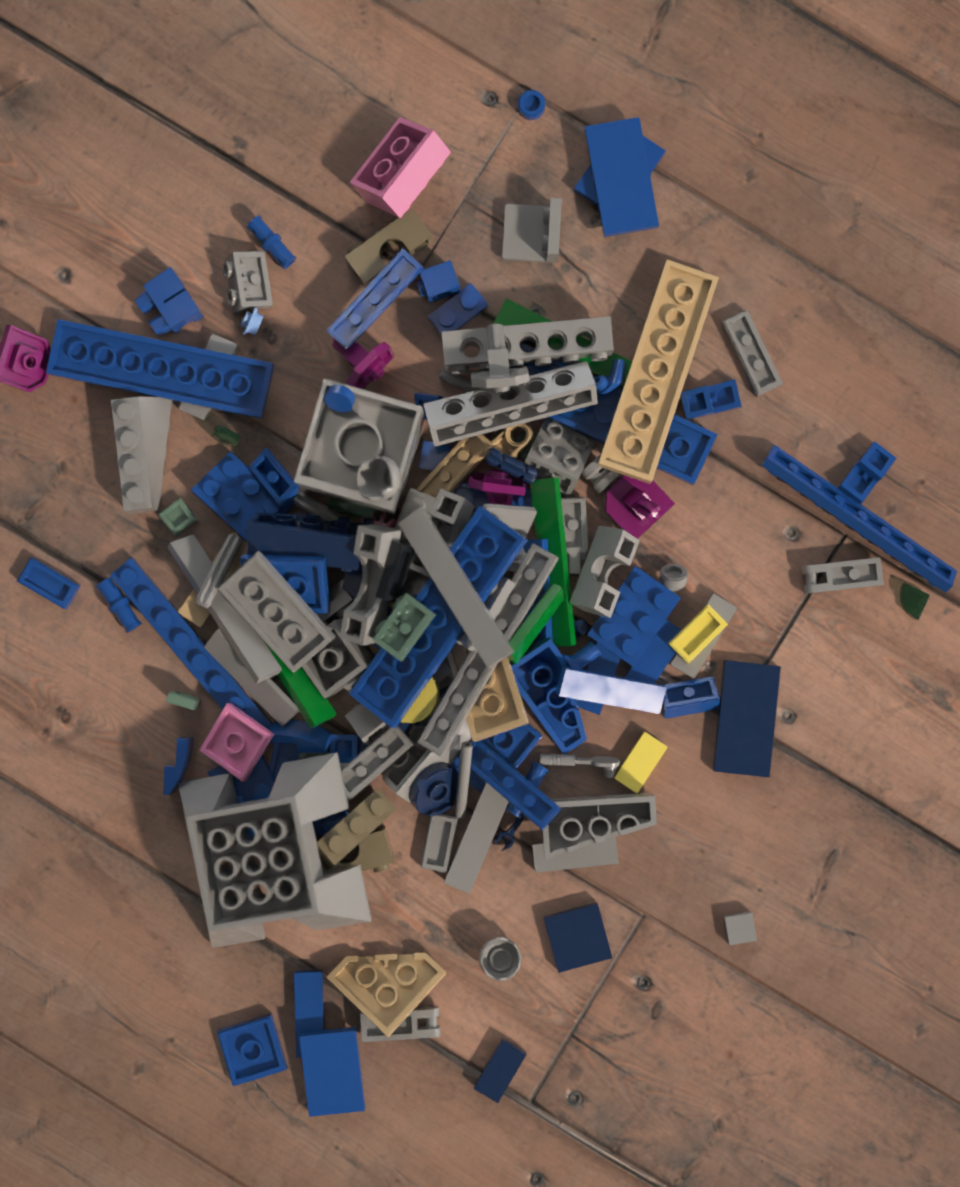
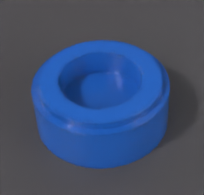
(531, 104)
(339, 398)

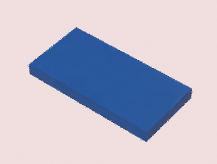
(621, 177)

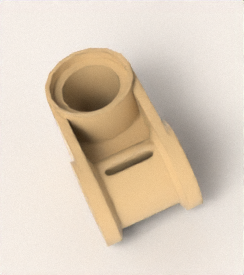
(505, 441)

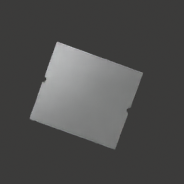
(343, 440)

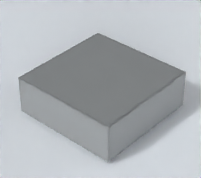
(740, 928)

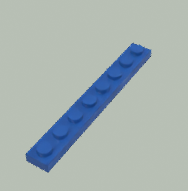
(859, 518)
(184, 640)

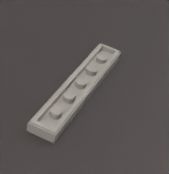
(455, 588)
(238, 632)

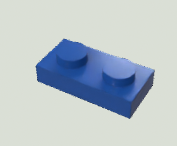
(458, 310)

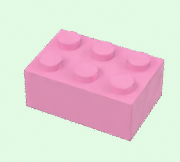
(400, 167)

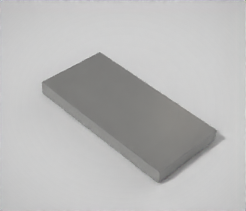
(276, 612)

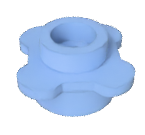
(251, 321)

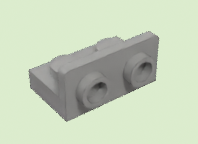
(247, 281)

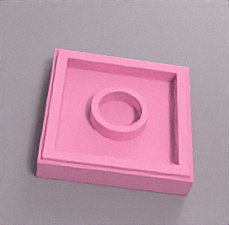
(236, 742)

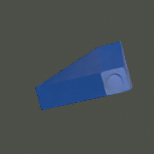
(537, 683)

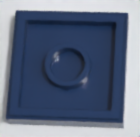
(577, 937)

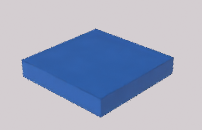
(252, 1049)

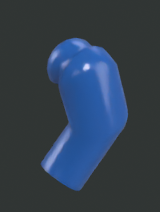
(614, 380)

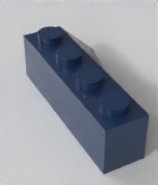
(305, 537)

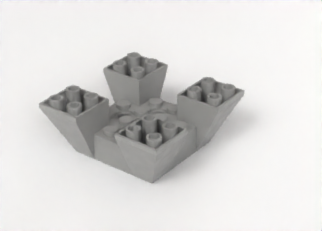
(295, 887)

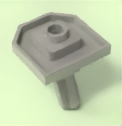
(499, 375)

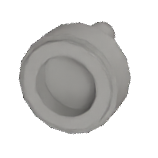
(673, 577)

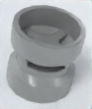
(598, 476)

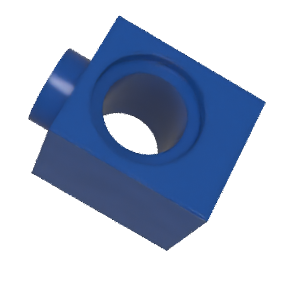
(438, 282)

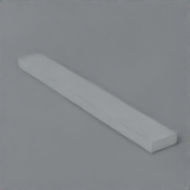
(473, 672)

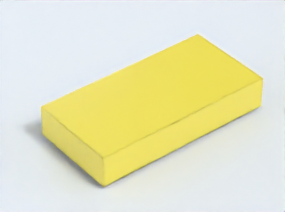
(697, 633)
(640, 762)

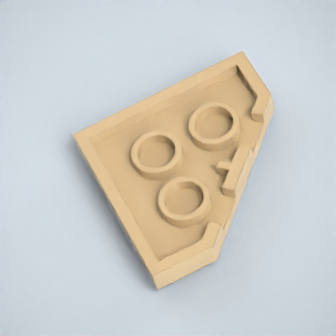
(386, 985)

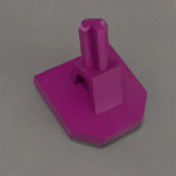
(23, 359)
(366, 365)
(498, 486)
(636, 504)

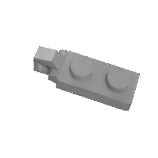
(575, 532)

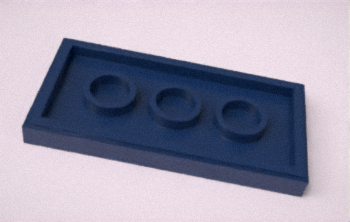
(746, 718)

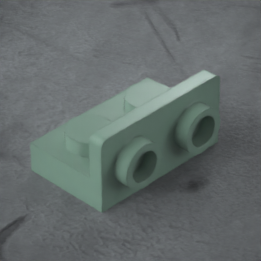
(403, 626)

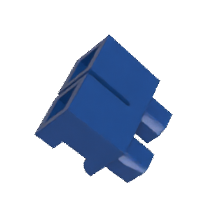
(172, 301)

